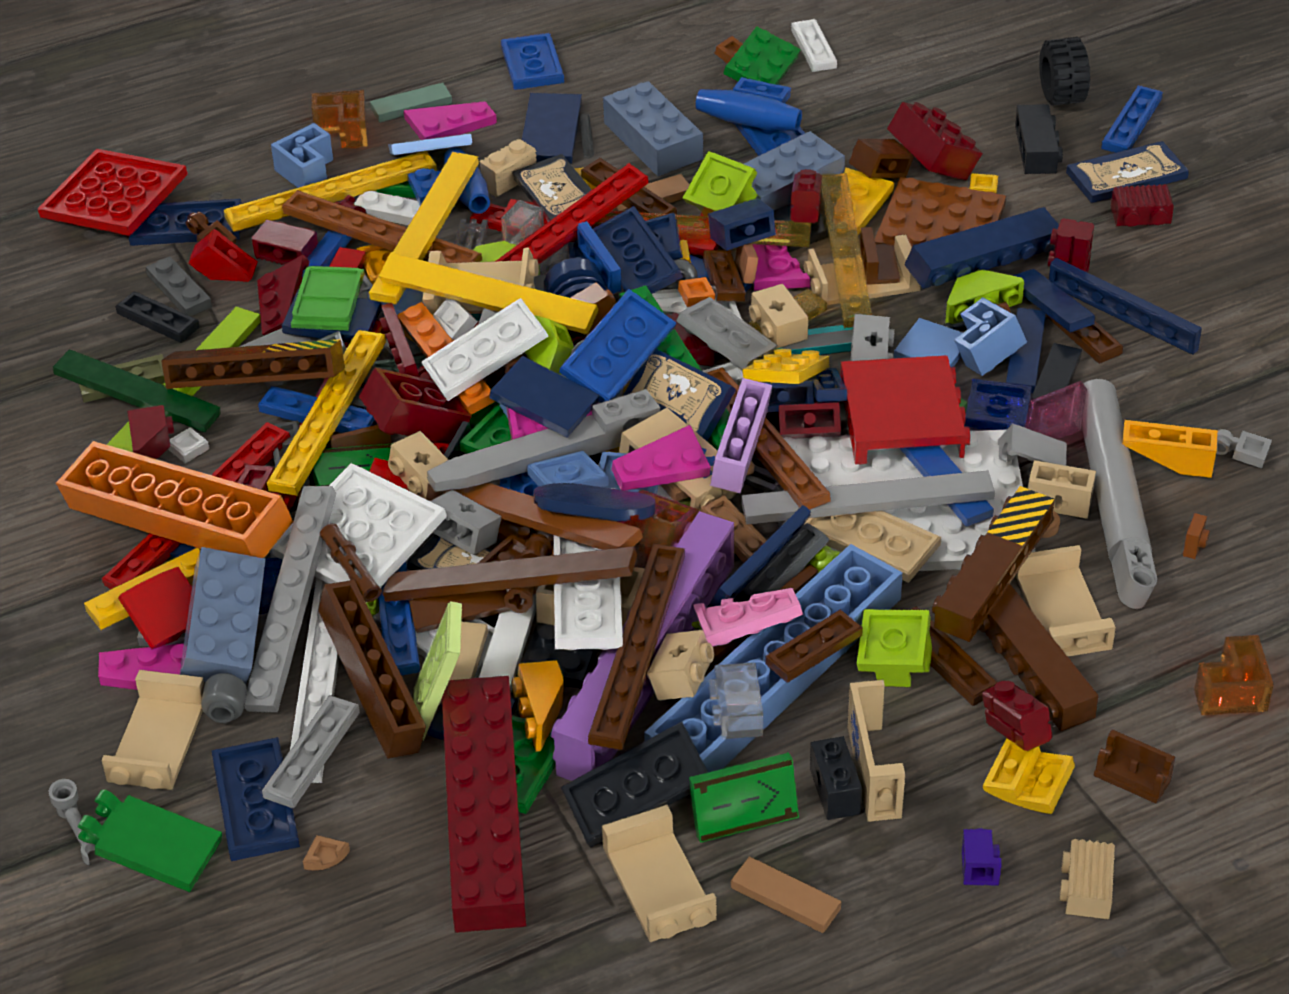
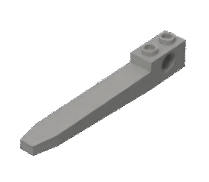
(593, 435)

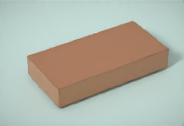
(746, 262)

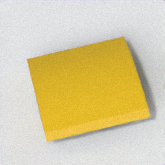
(1029, 777)

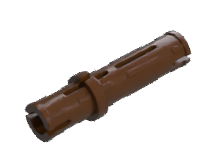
(334, 539)

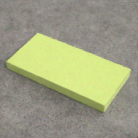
(439, 664)

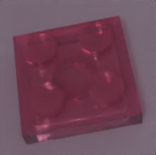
(1058, 412)

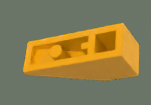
(1176, 447)

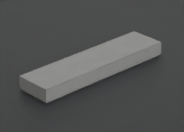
(311, 751)

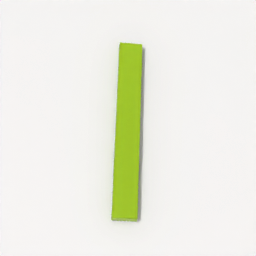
(227, 334)

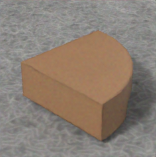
(325, 853)

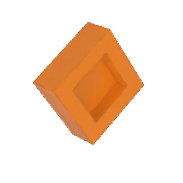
(695, 290)

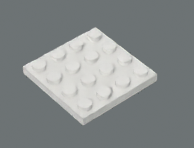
(379, 520)

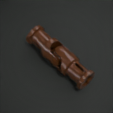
(535, 546)

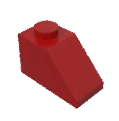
(222, 259)

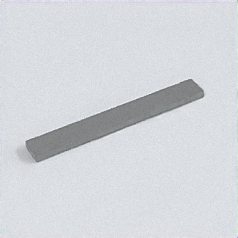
(875, 496)

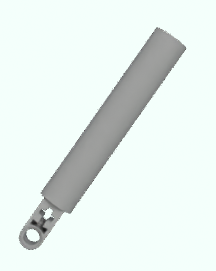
(1117, 495)

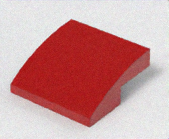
(159, 606)

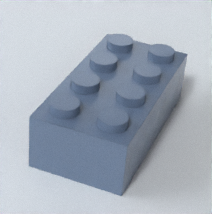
(653, 128)
(778, 167)
(222, 614)

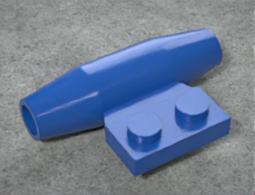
(751, 104)
(474, 196)

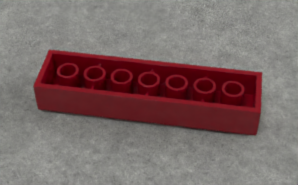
(482, 805)

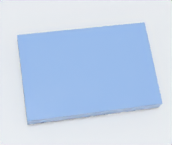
(430, 144)

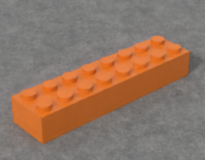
(174, 501)

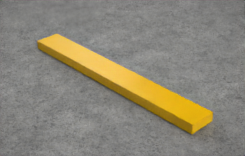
(331, 189)
(429, 219)
(486, 291)
(326, 414)

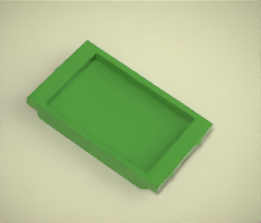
(327, 298)

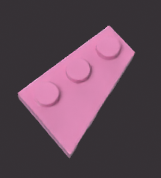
(737, 619)

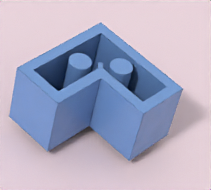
(303, 155)
(990, 336)

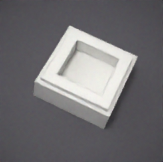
(188, 445)

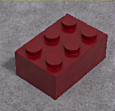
(934, 140)
(411, 405)

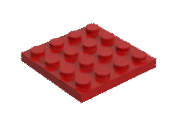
(112, 192)

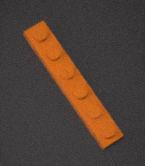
(431, 338)

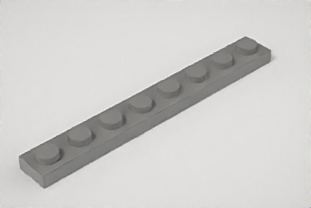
(289, 600)

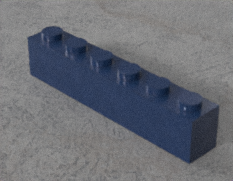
(981, 247)

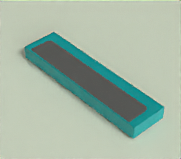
(825, 340)

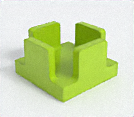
(720, 184)
(895, 645)

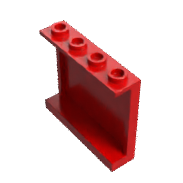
(903, 404)

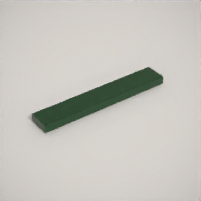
(136, 390)

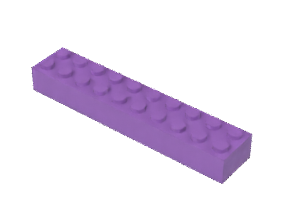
(705, 568)

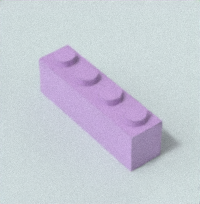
(741, 435)

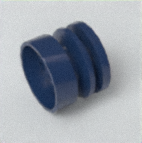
(572, 277)

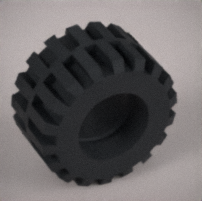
(1064, 71)

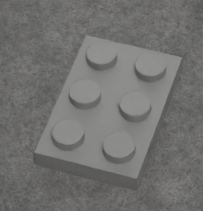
(725, 333)

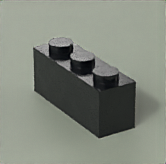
(1038, 139)

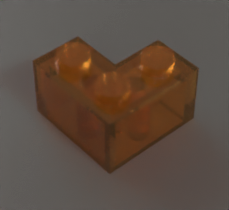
(343, 114)
(665, 525)
(1237, 682)

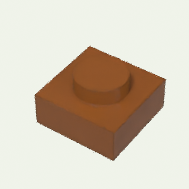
(728, 48)
(1196, 536)

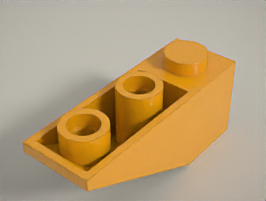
(540, 698)

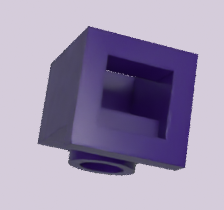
(980, 858)

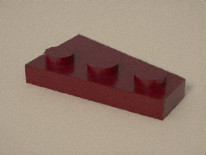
(277, 293)

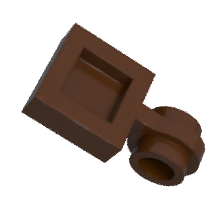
(199, 223)

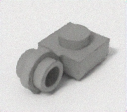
(1247, 449)

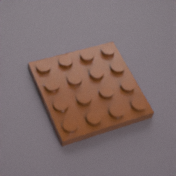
(936, 210)

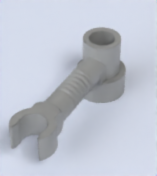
(64, 798)

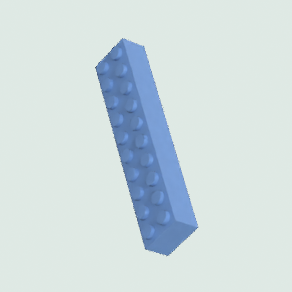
(847, 583)

